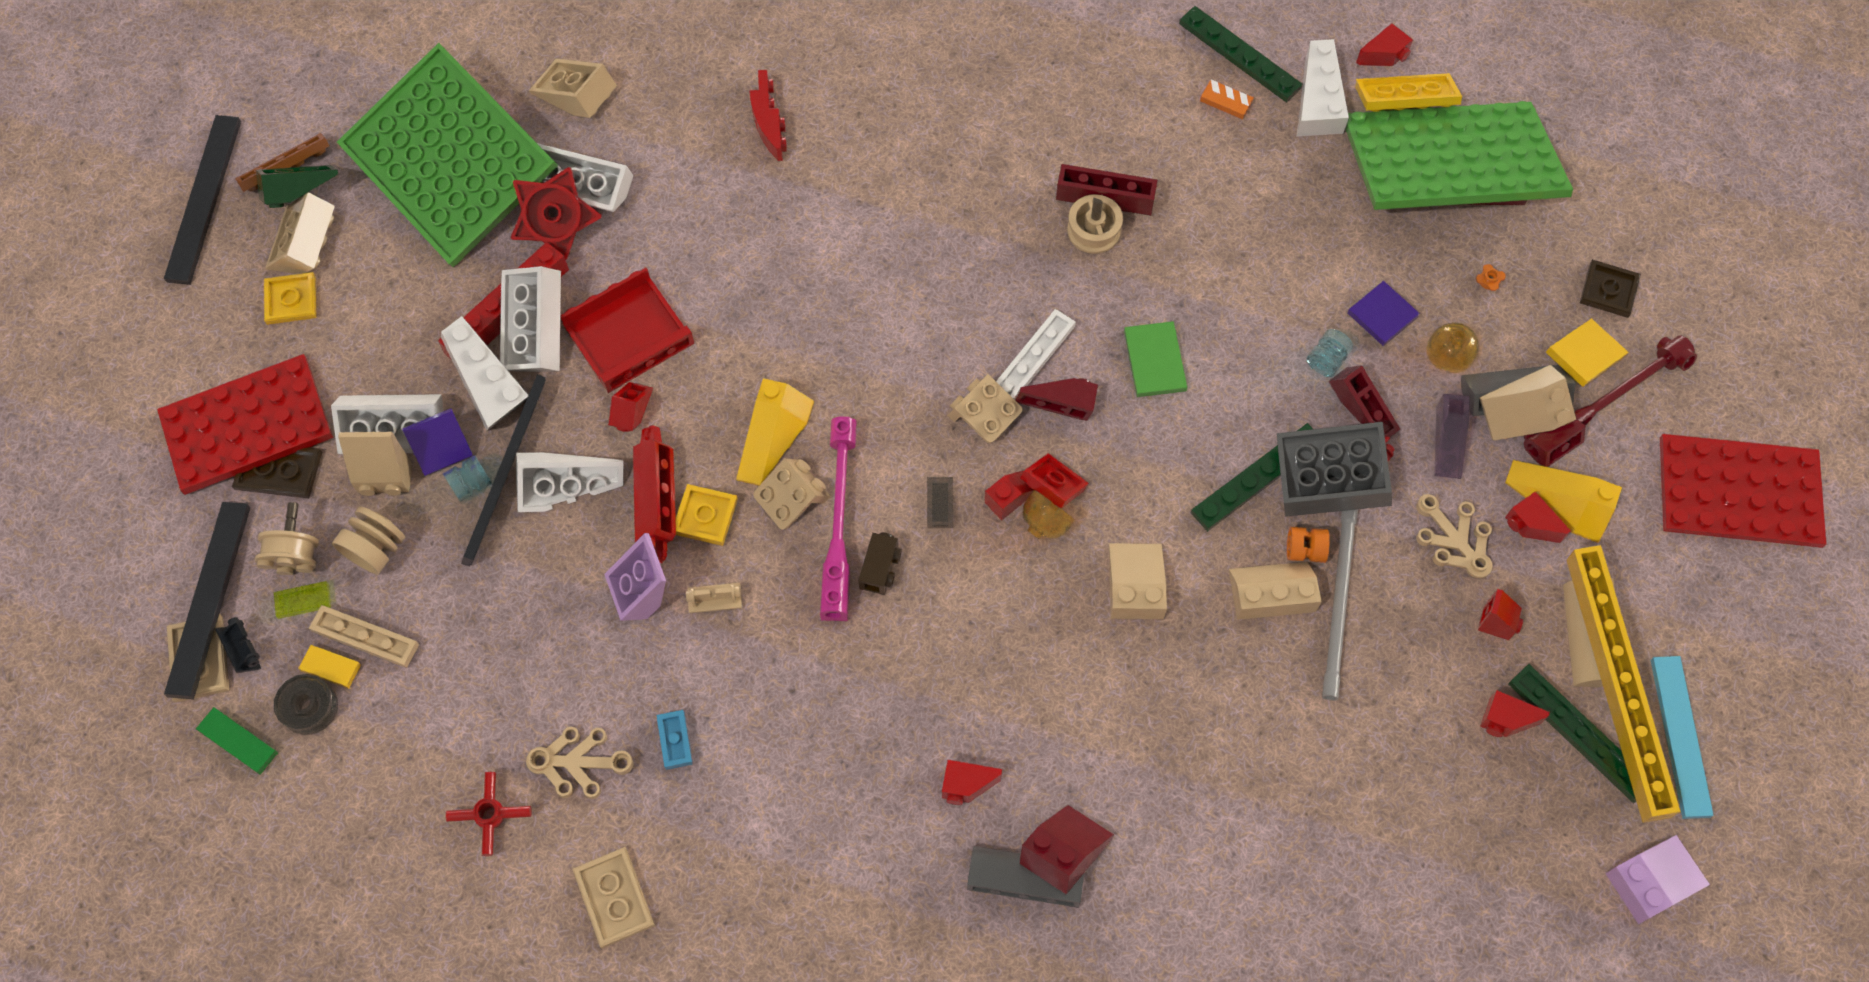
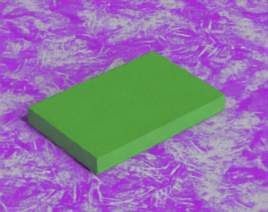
(1155, 359)

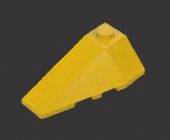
(775, 423)
(1577, 499)

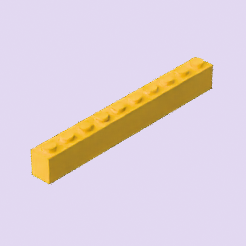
(1622, 685)

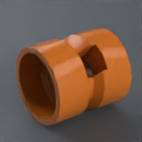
(1317, 544)

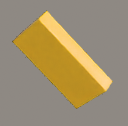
(329, 666)

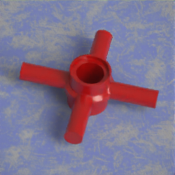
(484, 804)

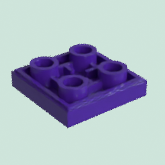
(1383, 313)
(437, 441)

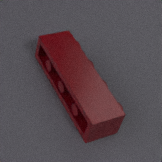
(1129, 192)

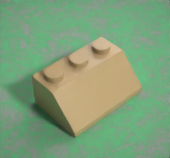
(301, 235)
(1274, 590)

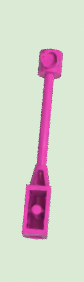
(836, 568)

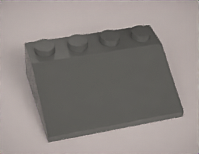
(1334, 469)

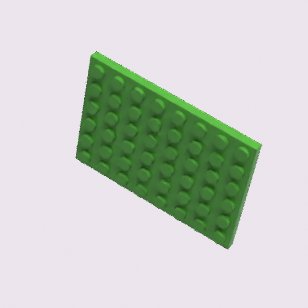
(445, 154)
(1456, 155)

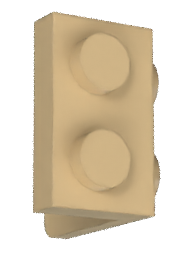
(986, 408)
(789, 492)

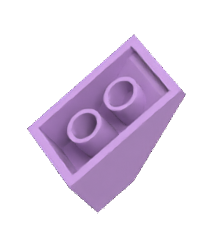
(637, 581)
(1657, 879)

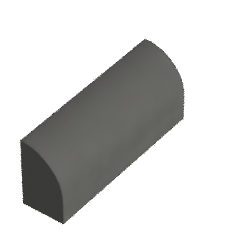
(1483, 383)
(1001, 874)

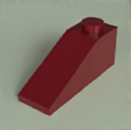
(1065, 397)
(1362, 398)

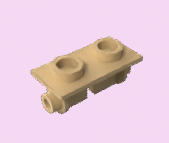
(714, 597)

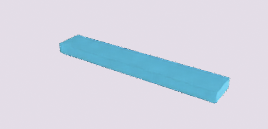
(1681, 738)

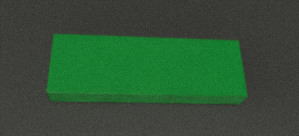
(236, 740)

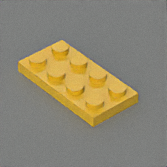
(1408, 92)

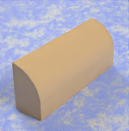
(1583, 662)

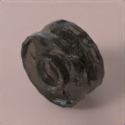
(295, 693)

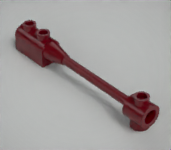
(1552, 445)

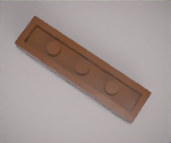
(291, 158)

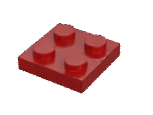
(1054, 480)

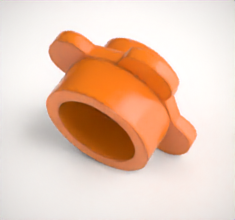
(1488, 283)

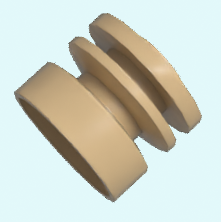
(371, 535)

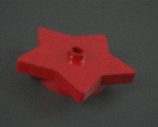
(537, 200)

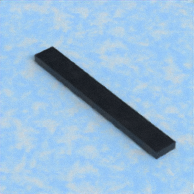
(202, 200)
(503, 471)
(207, 601)

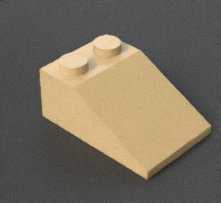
(574, 86)
(1529, 405)
(375, 462)
(1137, 581)

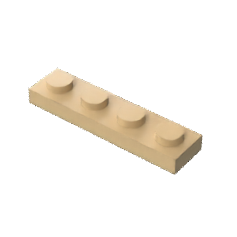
(364, 636)

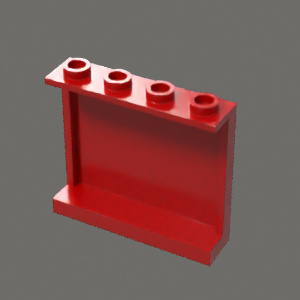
(626, 330)

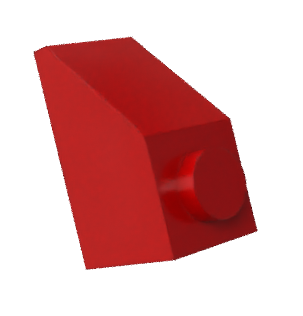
(1386, 48)
(629, 406)
(1007, 494)
(1536, 520)
(1501, 616)
(1510, 715)
(967, 781)

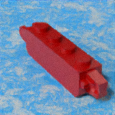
(654, 490)

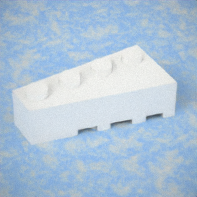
(1322, 97)
(483, 375)

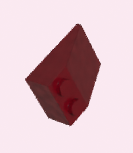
(1064, 848)

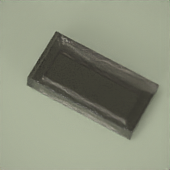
(939, 502)

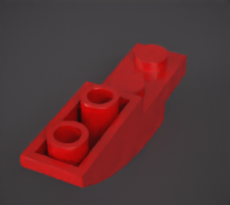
(768, 117)

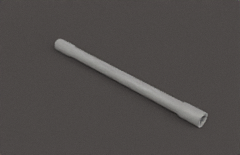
(1332, 676)

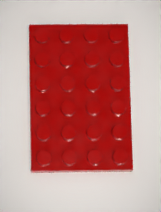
(244, 424)
(1742, 490)

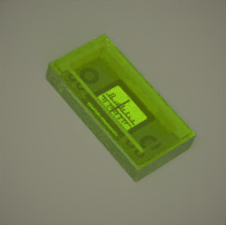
(301, 599)

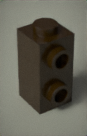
(879, 562)

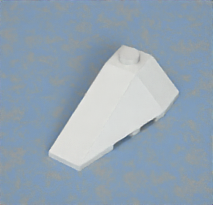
(554, 478)

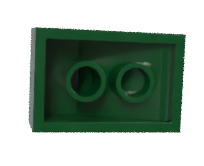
(288, 184)

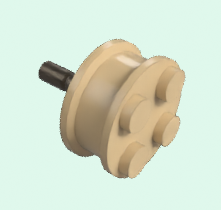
(1094, 224)
(287, 548)

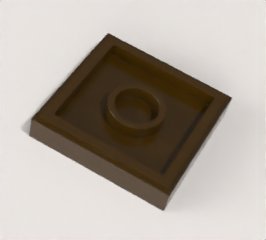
(1610, 288)

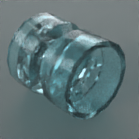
(1330, 352)
(467, 478)

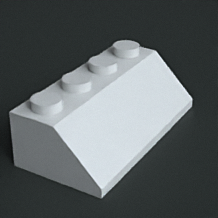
(597, 181)
(530, 319)
(383, 414)

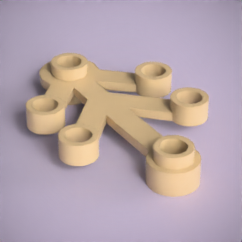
(1456, 538)
(575, 761)

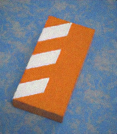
(1226, 99)

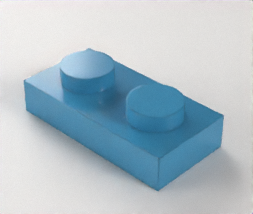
(674, 739)

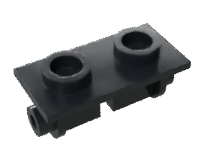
(238, 646)

